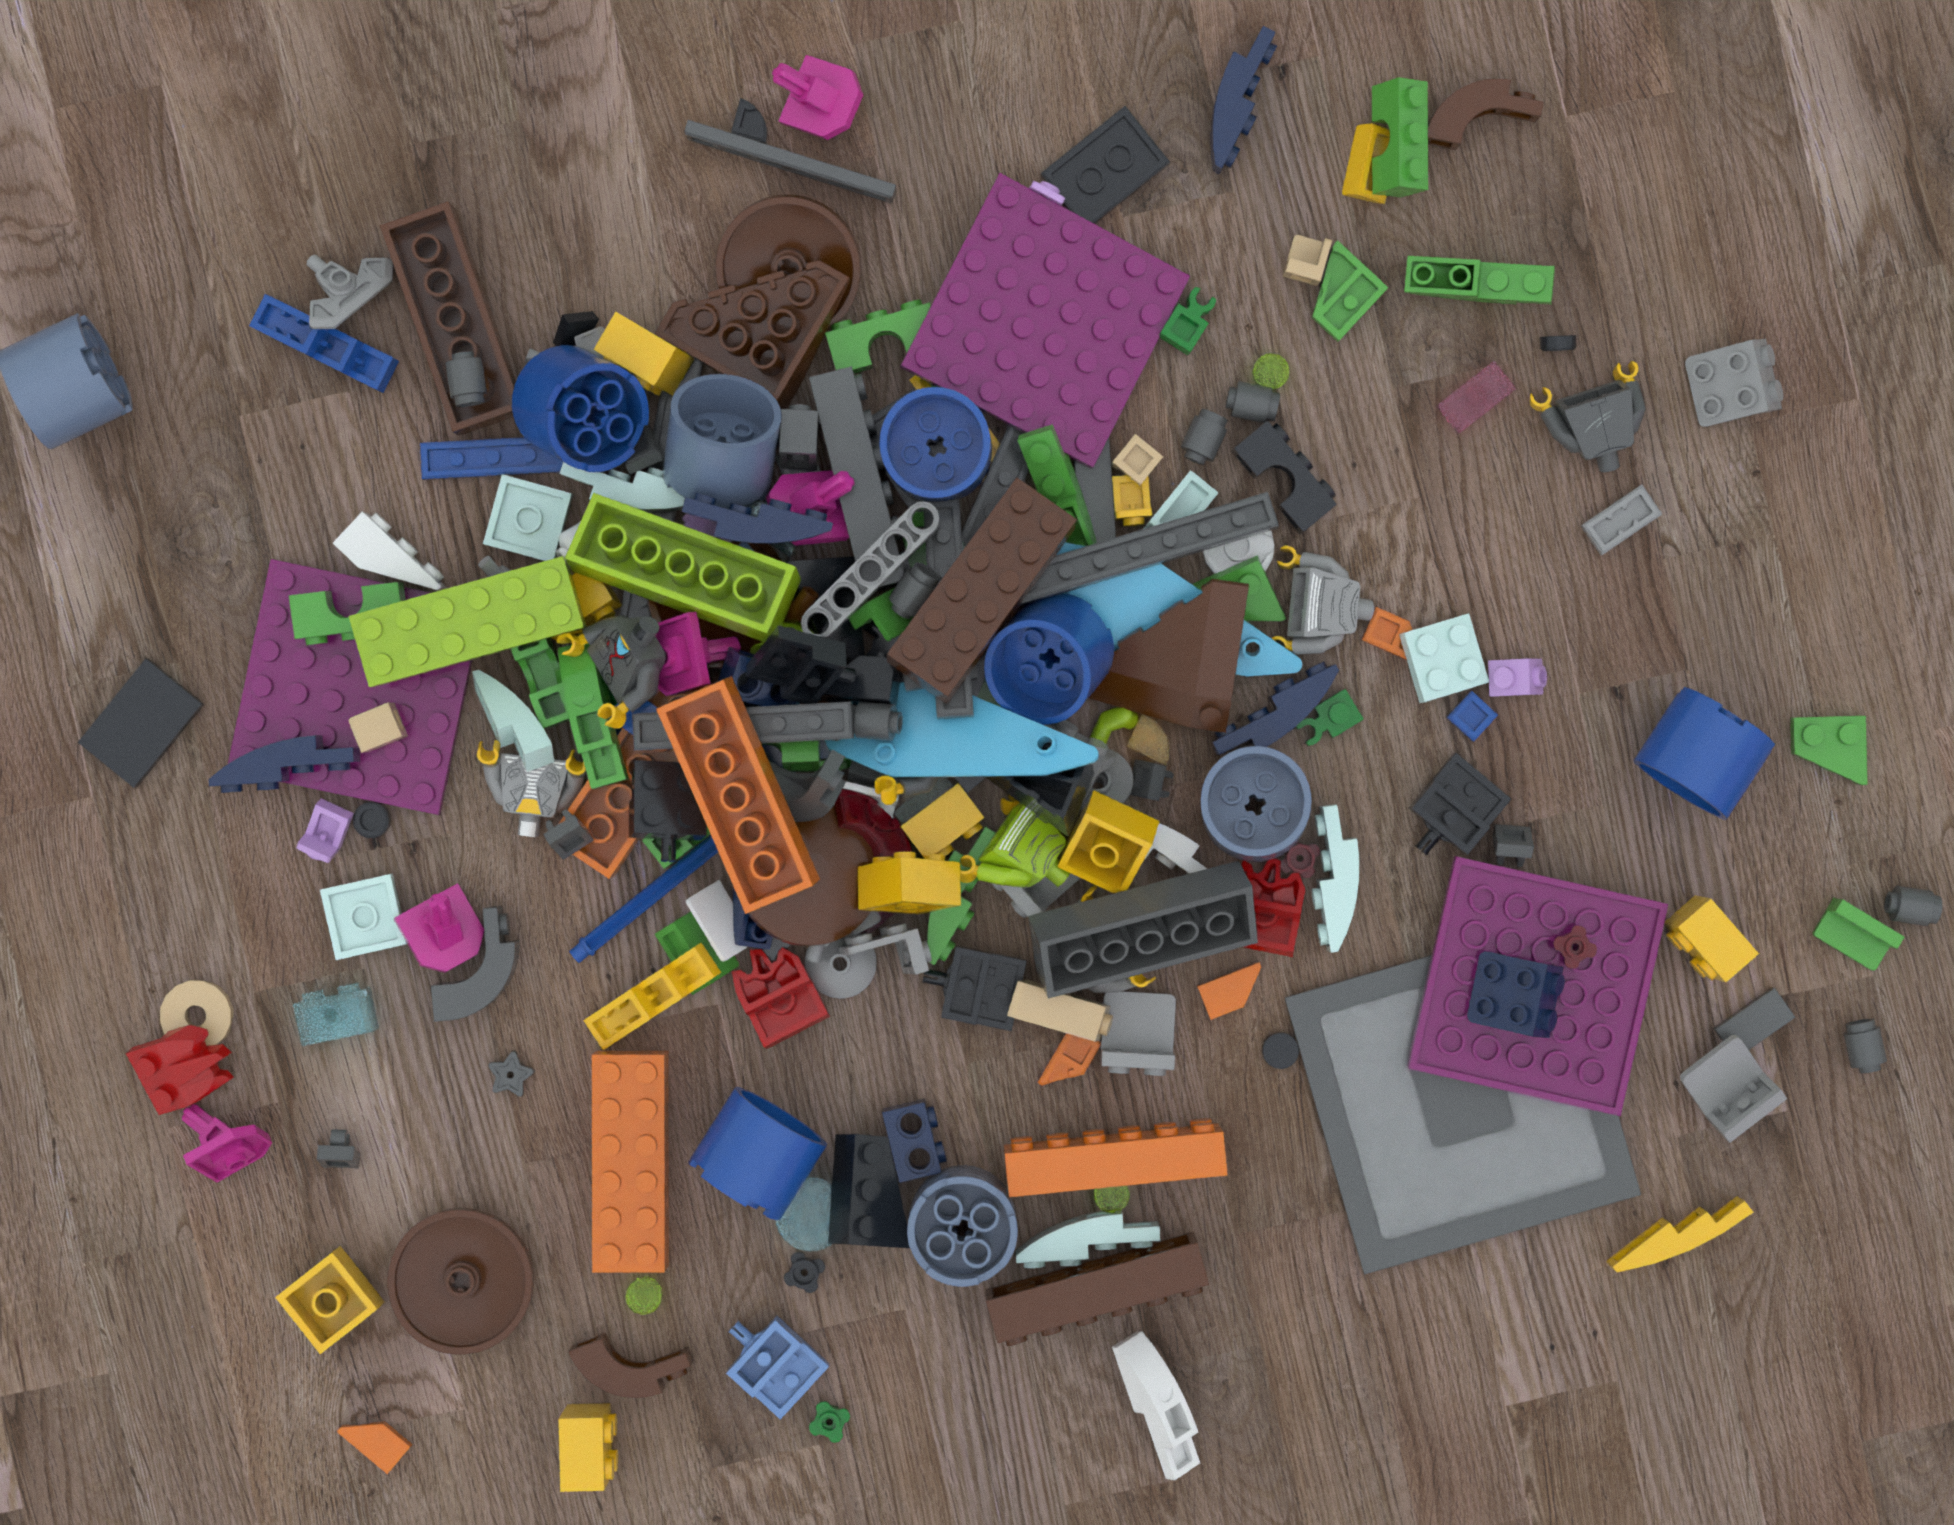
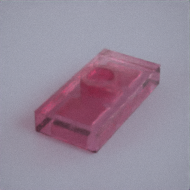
(1476, 397)

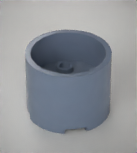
(64, 381)
(722, 439)
(1269, 778)
(944, 1201)

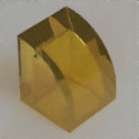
(1149, 740)

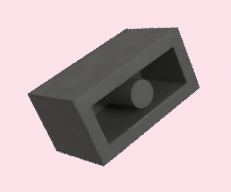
(799, 438)

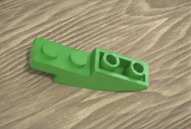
(1479, 280)
(1057, 479)
(584, 695)
(944, 922)

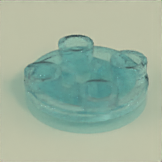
(808, 1216)

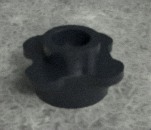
(806, 1282)

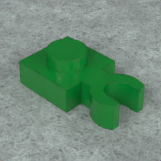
(1186, 324)
(1334, 715)

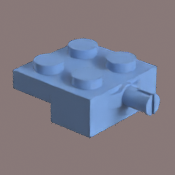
(775, 1365)

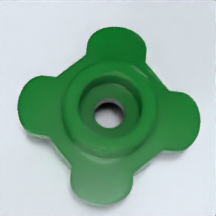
(827, 1411)

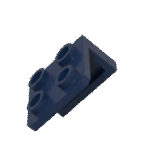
(1515, 994)

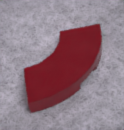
(872, 822)

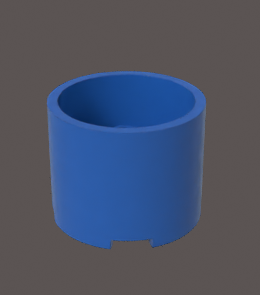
(580, 408)
(926, 418)
(1049, 659)
(1704, 753)
(757, 1153)

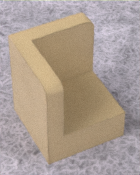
(1307, 260)
(1137, 459)
(377, 727)

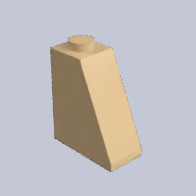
(1062, 1013)

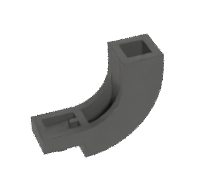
(813, 793)
(469, 996)

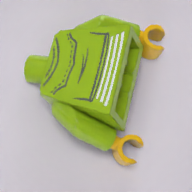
(1019, 852)

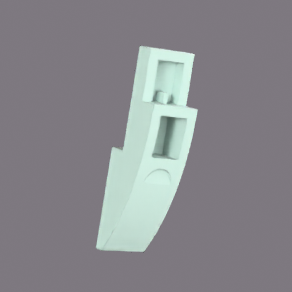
(645, 493)
(1338, 893)
(1070, 1239)

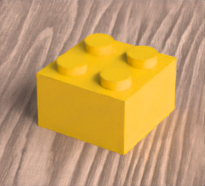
(640, 352)
(1108, 843)
(909, 884)
(1710, 939)
(330, 1300)
(586, 1447)

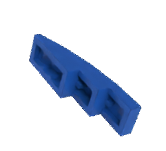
(324, 345)

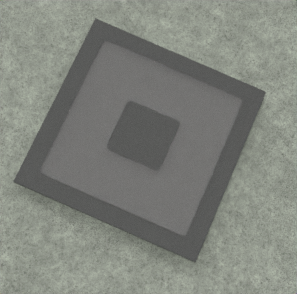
(1435, 1156)

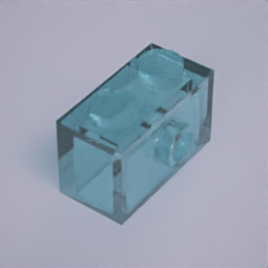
(335, 1015)

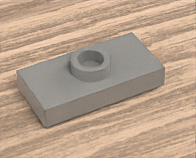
(1621, 519)

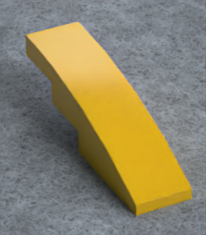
(652, 996)
(1665, 1241)

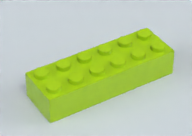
(682, 568)
(467, 621)

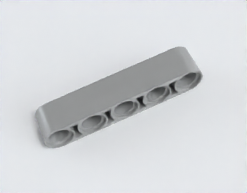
(876, 553)

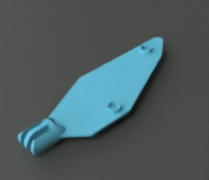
(1142, 595)
(976, 746)

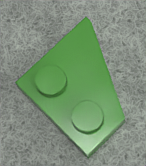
(1345, 292)
(1261, 599)
(1833, 744)

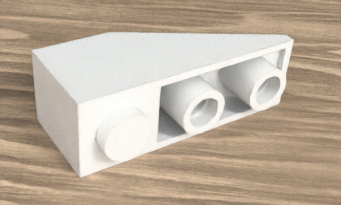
(376, 550)

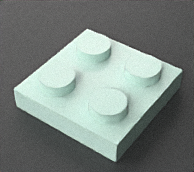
(527, 518)
(1444, 658)
(363, 916)

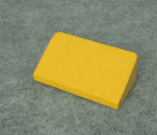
(1368, 143)

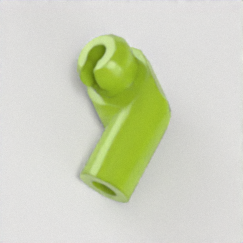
(1112, 720)

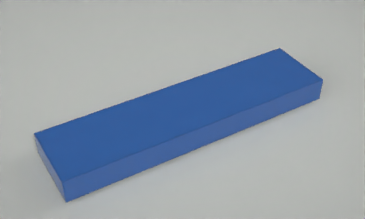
(485, 458)

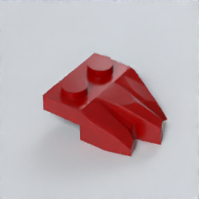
(1276, 907)
(779, 996)
(179, 1068)

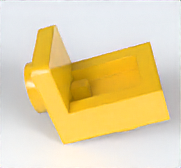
(1131, 500)

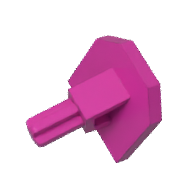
(820, 97)
(816, 492)
(688, 654)
(442, 930)
(222, 1147)

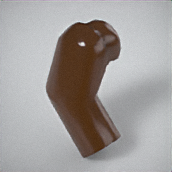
(801, 604)

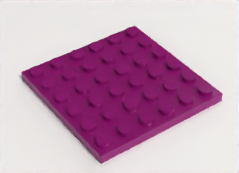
(1045, 319)
(319, 687)
(1601, 1002)

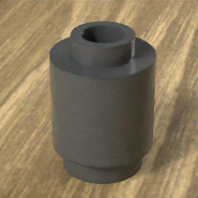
(466, 379)
(1253, 402)
(1204, 437)
(913, 590)
(876, 721)
(1913, 906)
(1865, 1045)

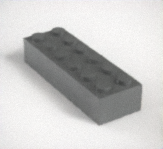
(850, 450)
(1143, 929)

